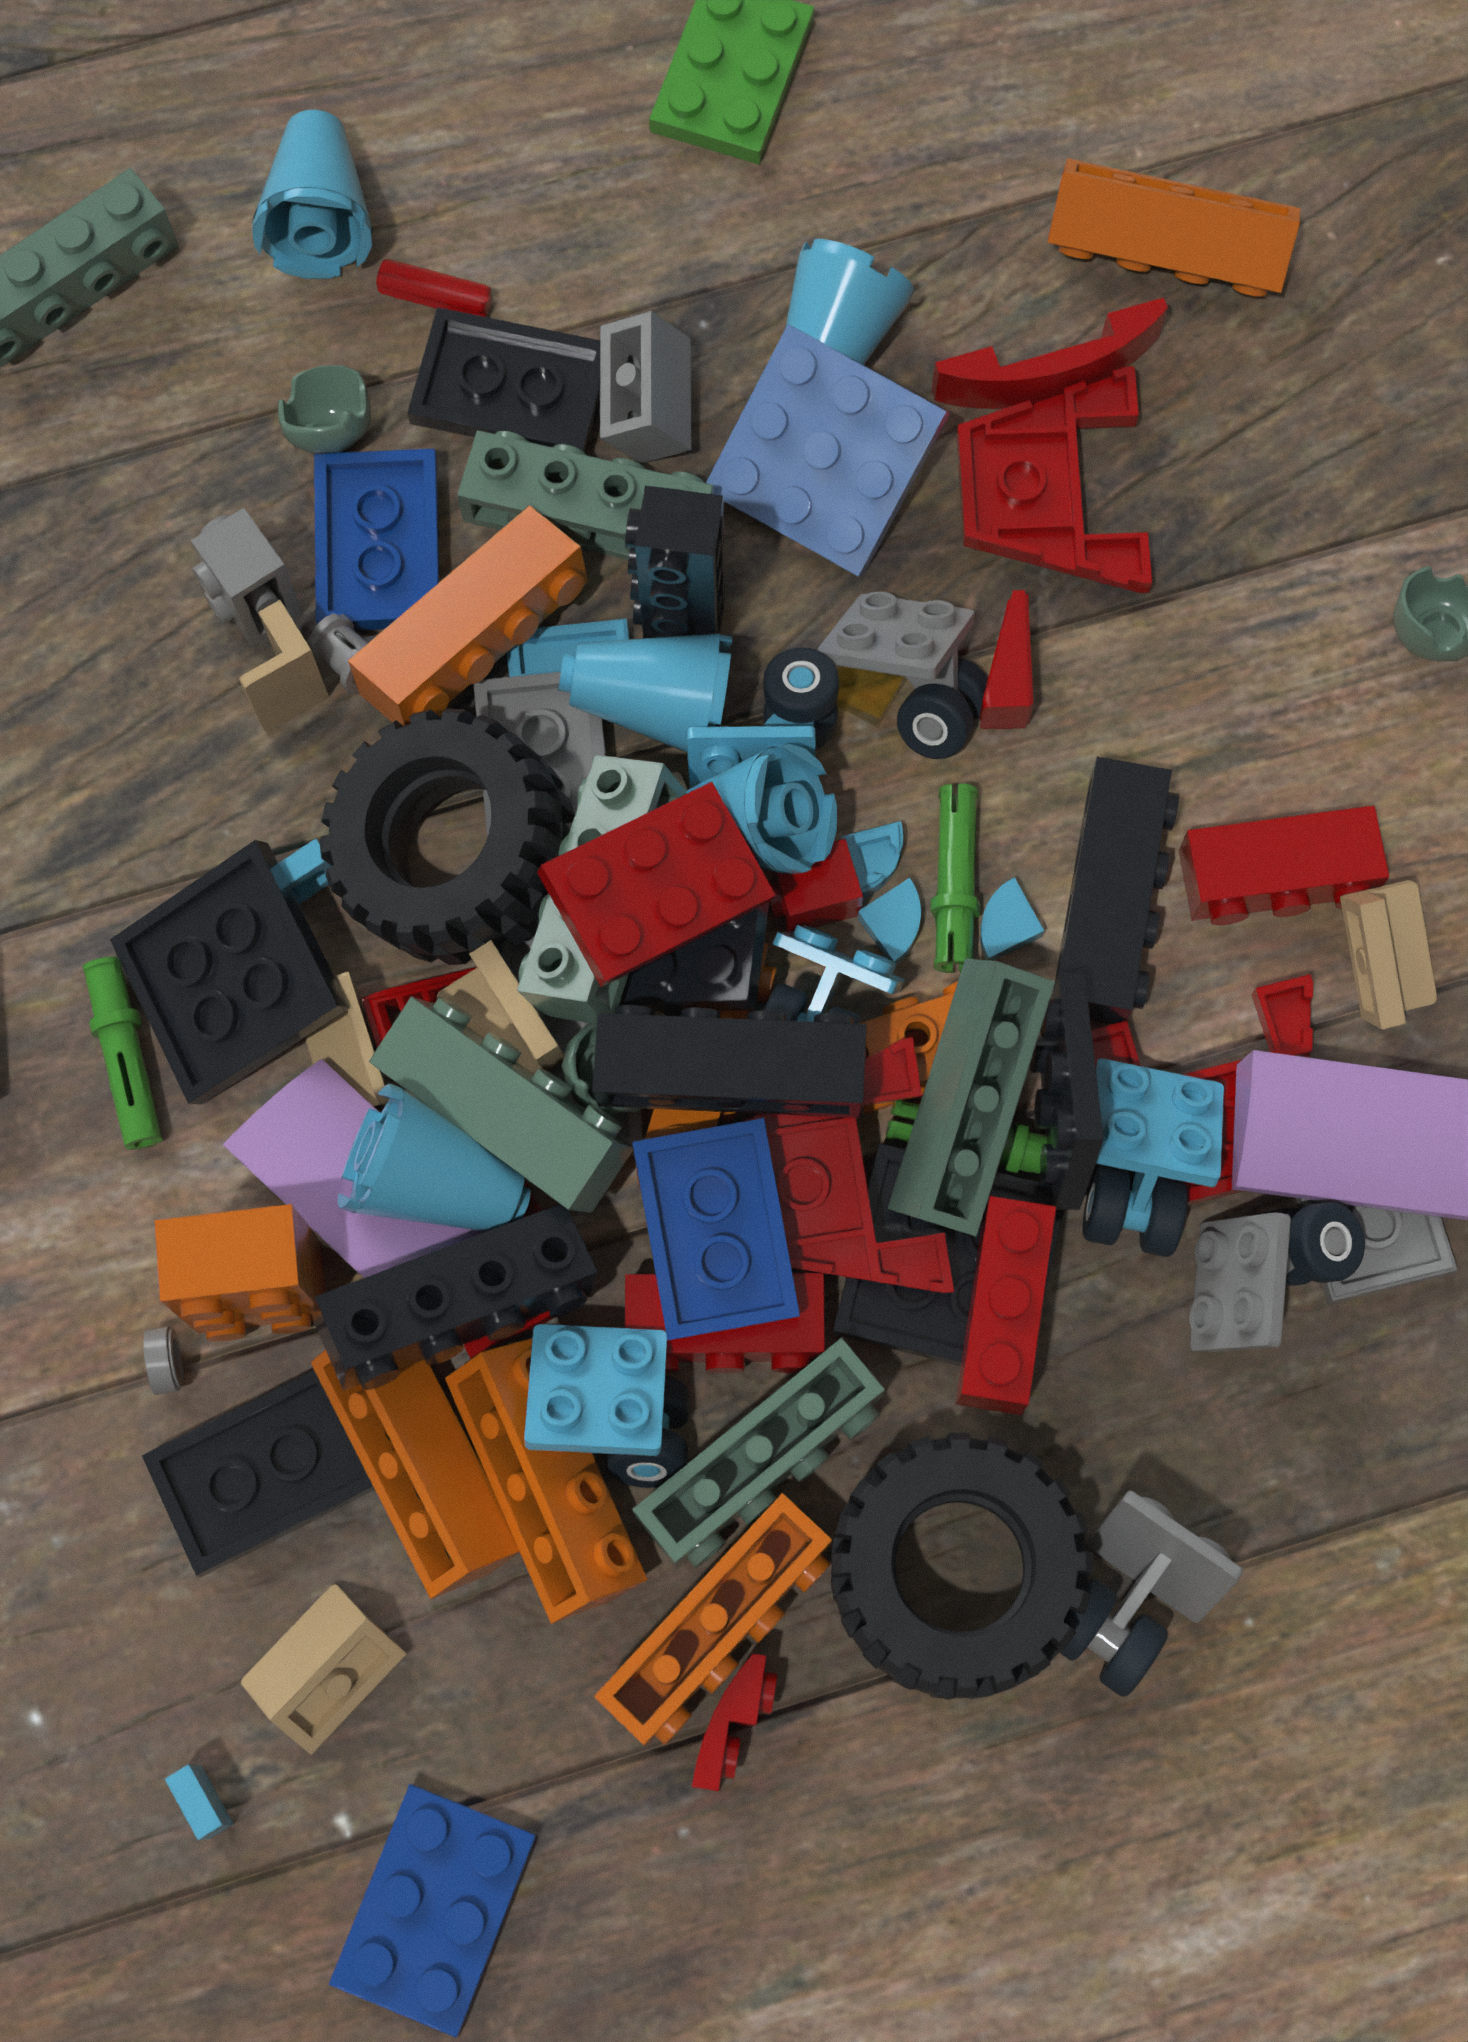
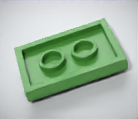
(732, 74)

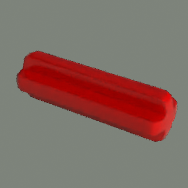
(433, 288)

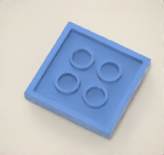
(826, 450)

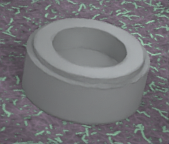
(163, 1360)

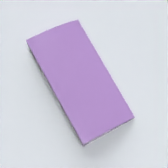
(1351, 1134)
(300, 1153)

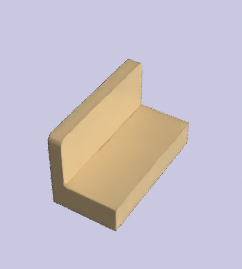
(287, 681)
(1389, 952)
(497, 1007)
(349, 1045)
(322, 1669)

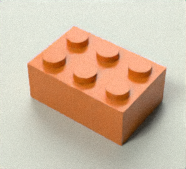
(240, 1270)

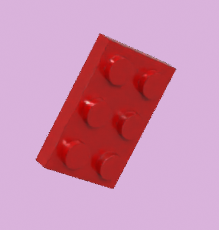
(655, 884)

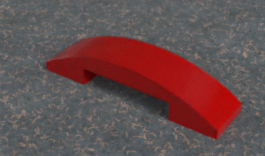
(981, 383)

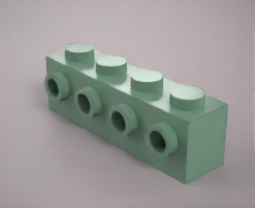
(79, 260)
(572, 490)
(554, 971)
(971, 1095)
(502, 1103)
(758, 1454)

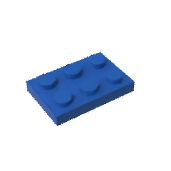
(375, 533)
(715, 1229)
(433, 1910)

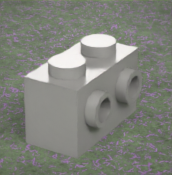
(645, 387)
(242, 573)

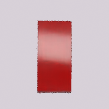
(746, 1695)

